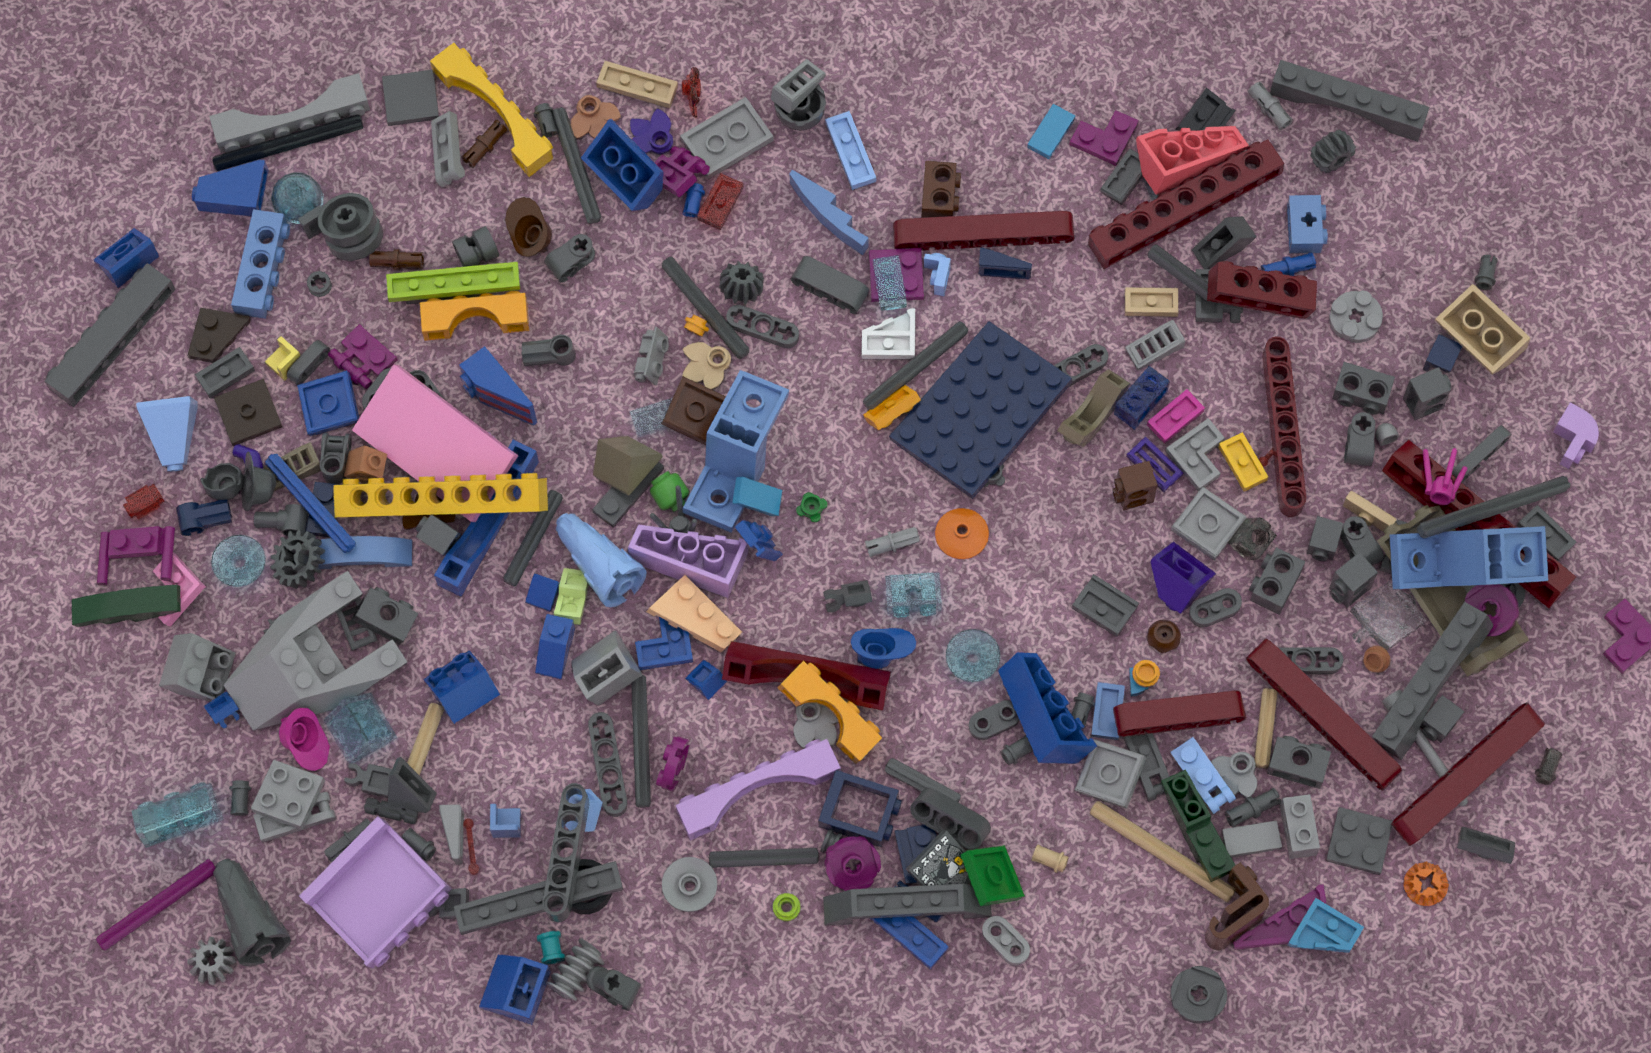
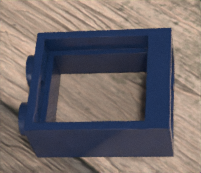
(834, 794)

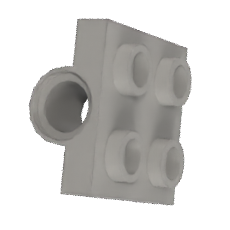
(288, 794)

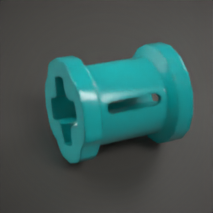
(551, 947)

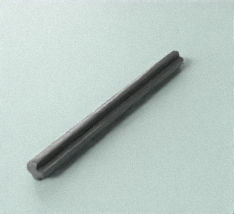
(1493, 507)

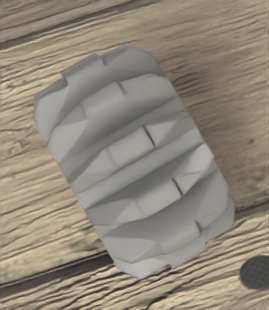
(222, 960)

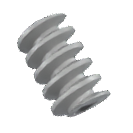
(576, 971)

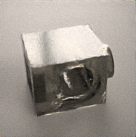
(1242, 539)

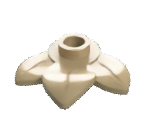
(702, 365)

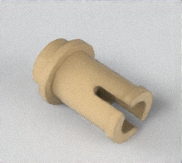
(1050, 858)

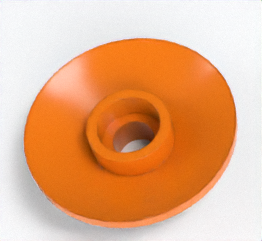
(961, 545)

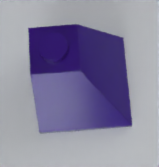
(1179, 577)

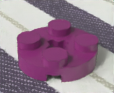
(1506, 602)
(676, 757)
(852, 848)

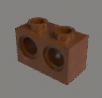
(935, 190)
(1135, 486)

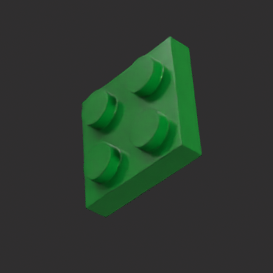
(992, 875)

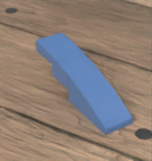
(822, 206)

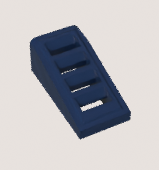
(1001, 265)

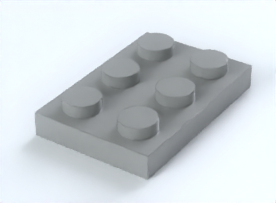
(728, 137)

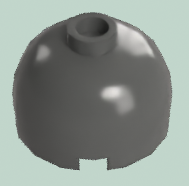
(807, 113)

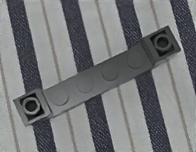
(903, 902)

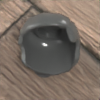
(232, 483)

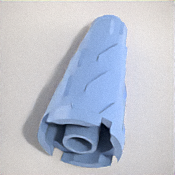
(604, 565)

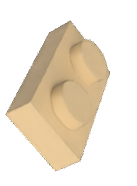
(1151, 302)

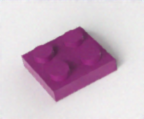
(911, 271)

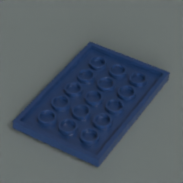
(980, 409)

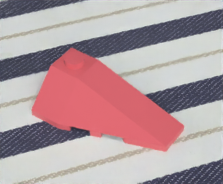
(1177, 155)

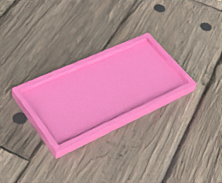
(429, 434)

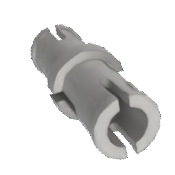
(1270, 105)

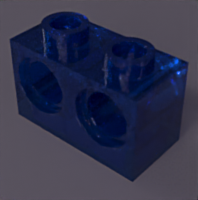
(1141, 397)

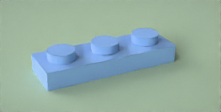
(850, 150)

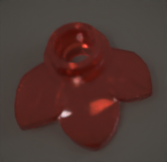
(692, 88)

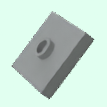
(1208, 523)
(1110, 774)

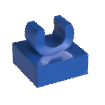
(221, 708)

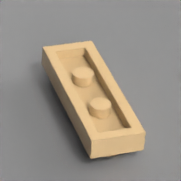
(637, 84)

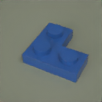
(670, 650)

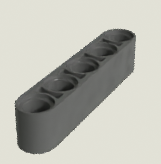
(568, 865)

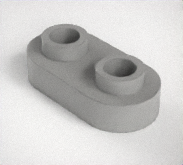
(1006, 940)

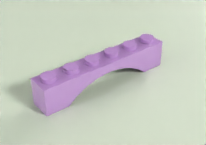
(811, 766)

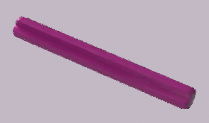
(156, 905)

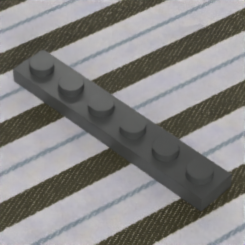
(528, 899)

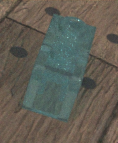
(927, 591)

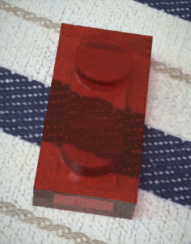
(720, 201)

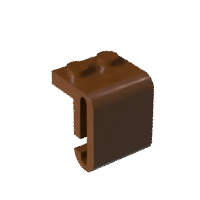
(1250, 896)

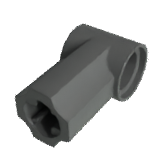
(545, 351)

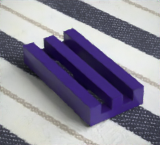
(1170, 480)

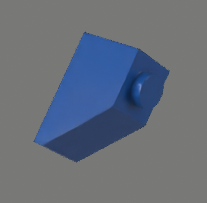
(554, 646)

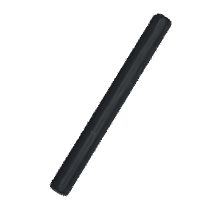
(287, 142)

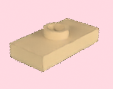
(1368, 512)

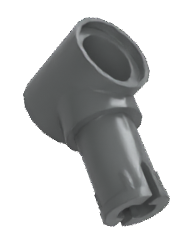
(290, 519)

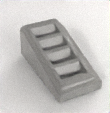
(788, 98)
(1160, 332)
(452, 820)

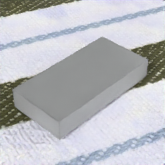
(1252, 839)

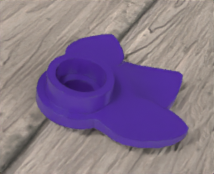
(648, 132)

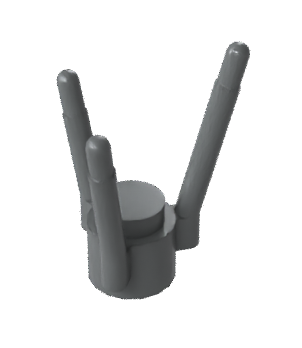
(680, 522)

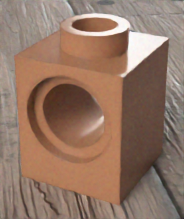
(365, 464)

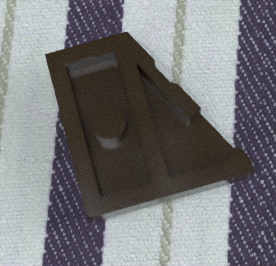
(214, 333)

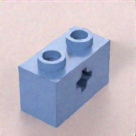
(1302, 210)

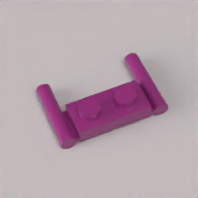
(136, 543)

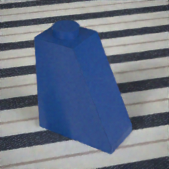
(232, 190)

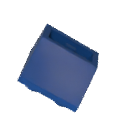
(461, 686)
(515, 988)

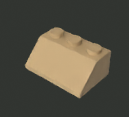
(1483, 330)

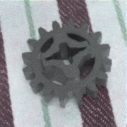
(297, 561)

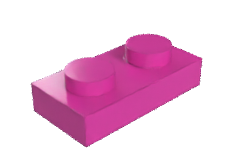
(1175, 416)

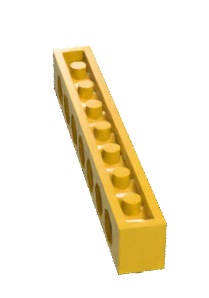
(349, 504)

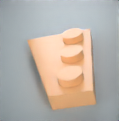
(694, 612)

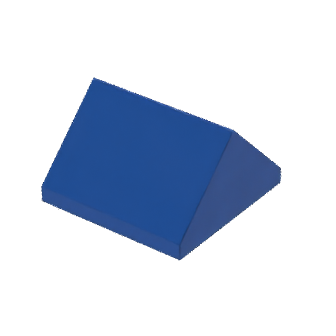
(126, 257)

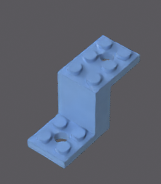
(735, 448)
(1469, 558)

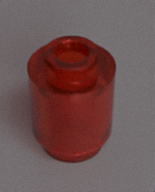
(143, 501)

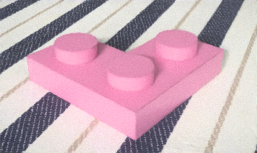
(189, 587)

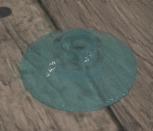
(234, 549)
(972, 642)

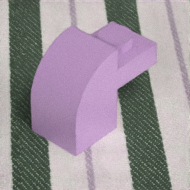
(1580, 429)

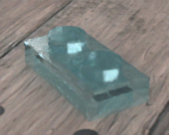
(889, 283)

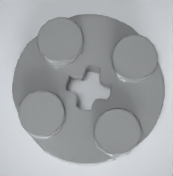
(1362, 303)

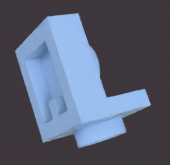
(941, 268)

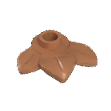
(592, 121)

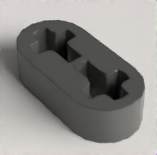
(308, 362)

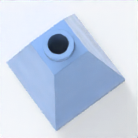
(170, 428)

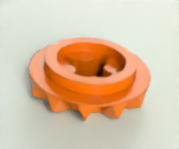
(1413, 886)

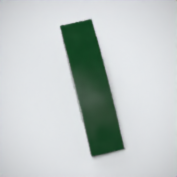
(126, 604)

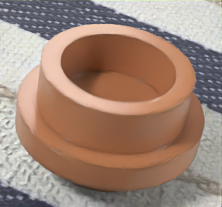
(1376, 659)

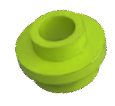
(786, 898)

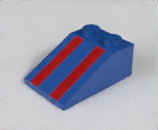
(494, 387)

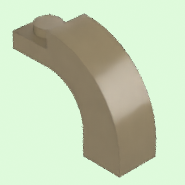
(1095, 409)

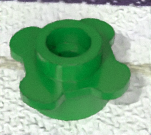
(808, 500)

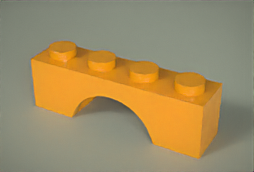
(442, 316)
(855, 734)

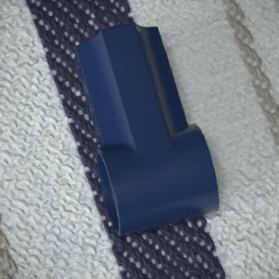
(196, 517)

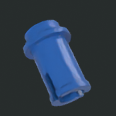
(693, 200)

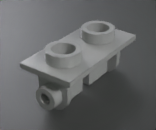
(654, 345)

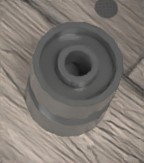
(475, 248)

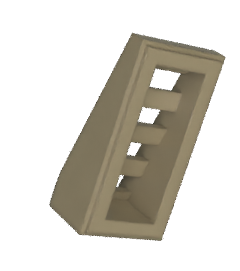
(305, 470)

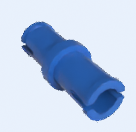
(1290, 266)

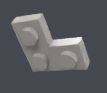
(1191, 450)

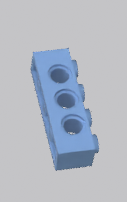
(262, 226)

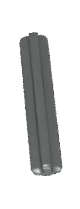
(1179, 270)
(916, 779)

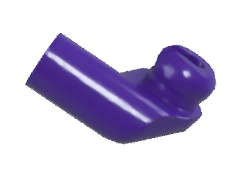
(240, 452)

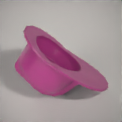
(305, 739)

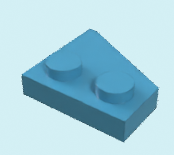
(1326, 930)

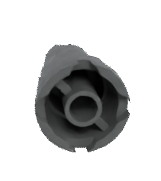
(248, 917)

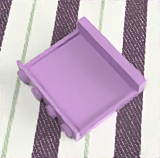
(376, 892)

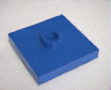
(328, 403)

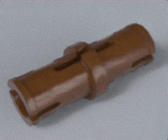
(484, 143)
(397, 259)

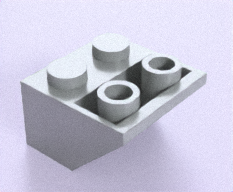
(196, 667)
(605, 669)

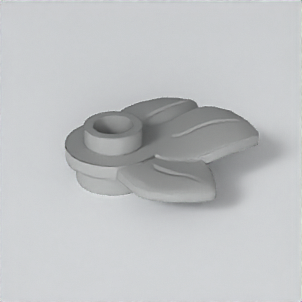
(816, 727)
(1237, 780)

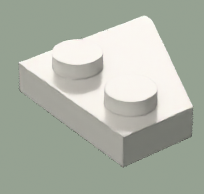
(891, 338)

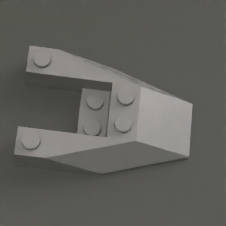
(297, 666)

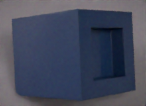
(1443, 354)

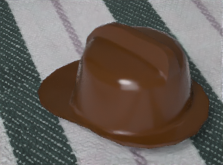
(527, 227)

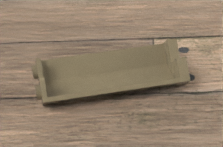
(1445, 601)

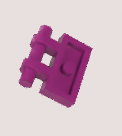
(679, 178)
(368, 351)

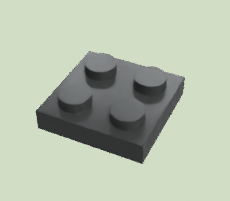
(1359, 841)

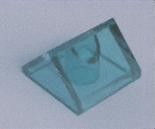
(359, 727)

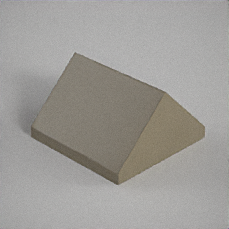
(623, 462)

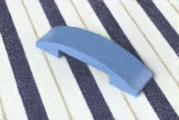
(368, 551)

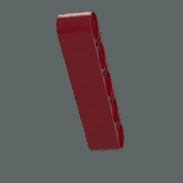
(1179, 713)

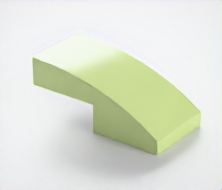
(571, 595)

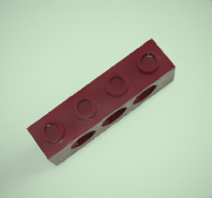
(1274, 300)

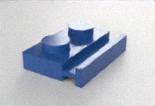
(759, 538)

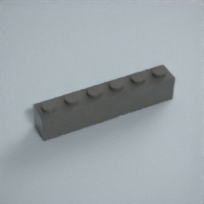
(109, 334)

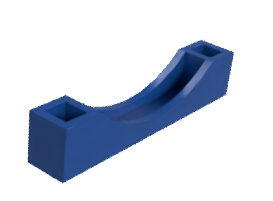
(468, 552)

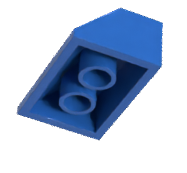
(624, 167)

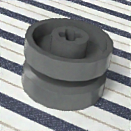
(350, 226)

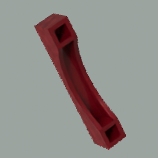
(758, 664)

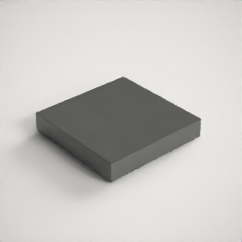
(410, 97)

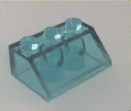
(177, 814)

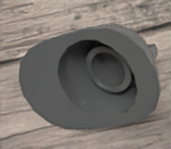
(257, 485)

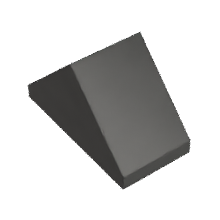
(408, 789)

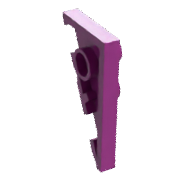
(1282, 925)

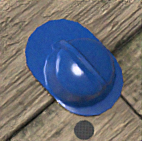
(880, 646)

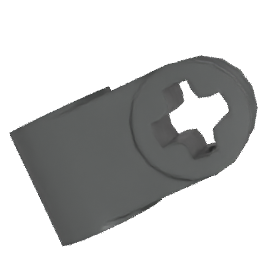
(568, 259)
(1360, 444)
(334, 453)
(1363, 542)
(613, 986)

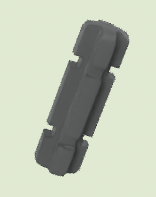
(373, 806)

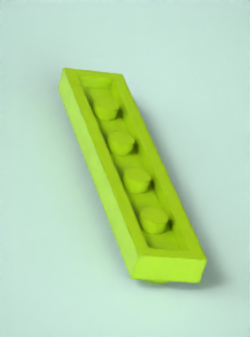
(453, 282)

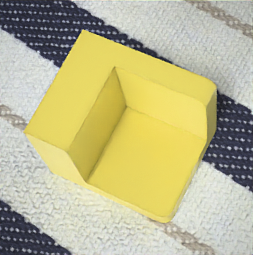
(282, 358)

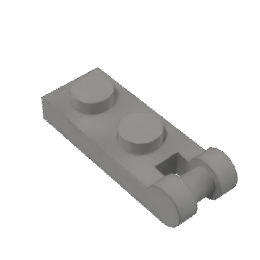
(446, 149)
(271, 829)

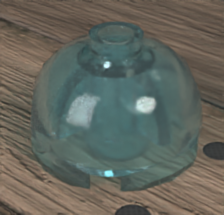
(296, 195)

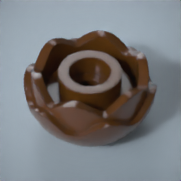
(1167, 643)

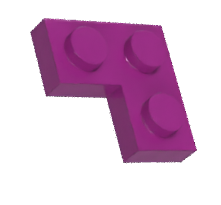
(1106, 144)
(1634, 632)

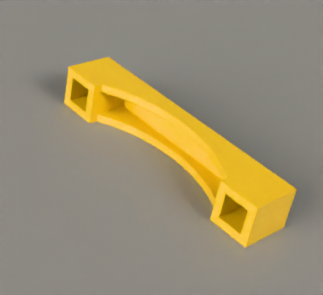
(455, 69)

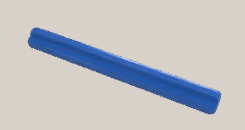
(310, 503)

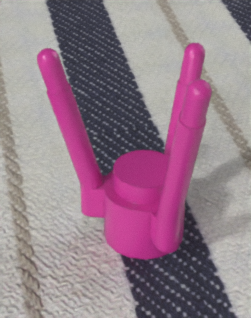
(1442, 490)

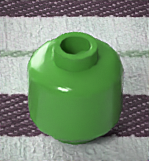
(664, 490)

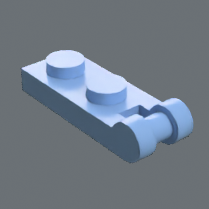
(1203, 774)

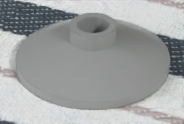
(684, 871)

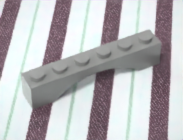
(239, 129)

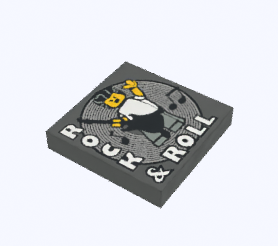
(940, 863)

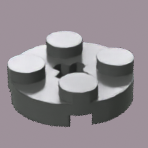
(1184, 1002)

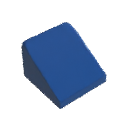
(542, 592)
(706, 679)

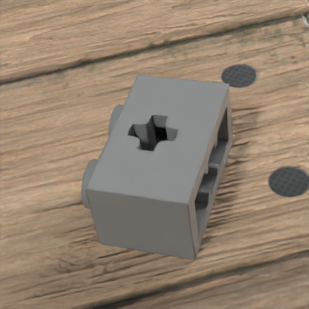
(1299, 826)

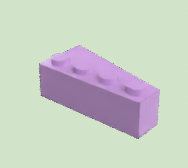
(705, 560)

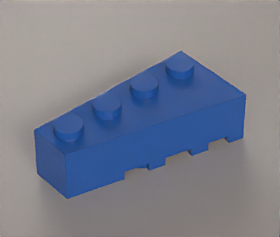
(1043, 711)

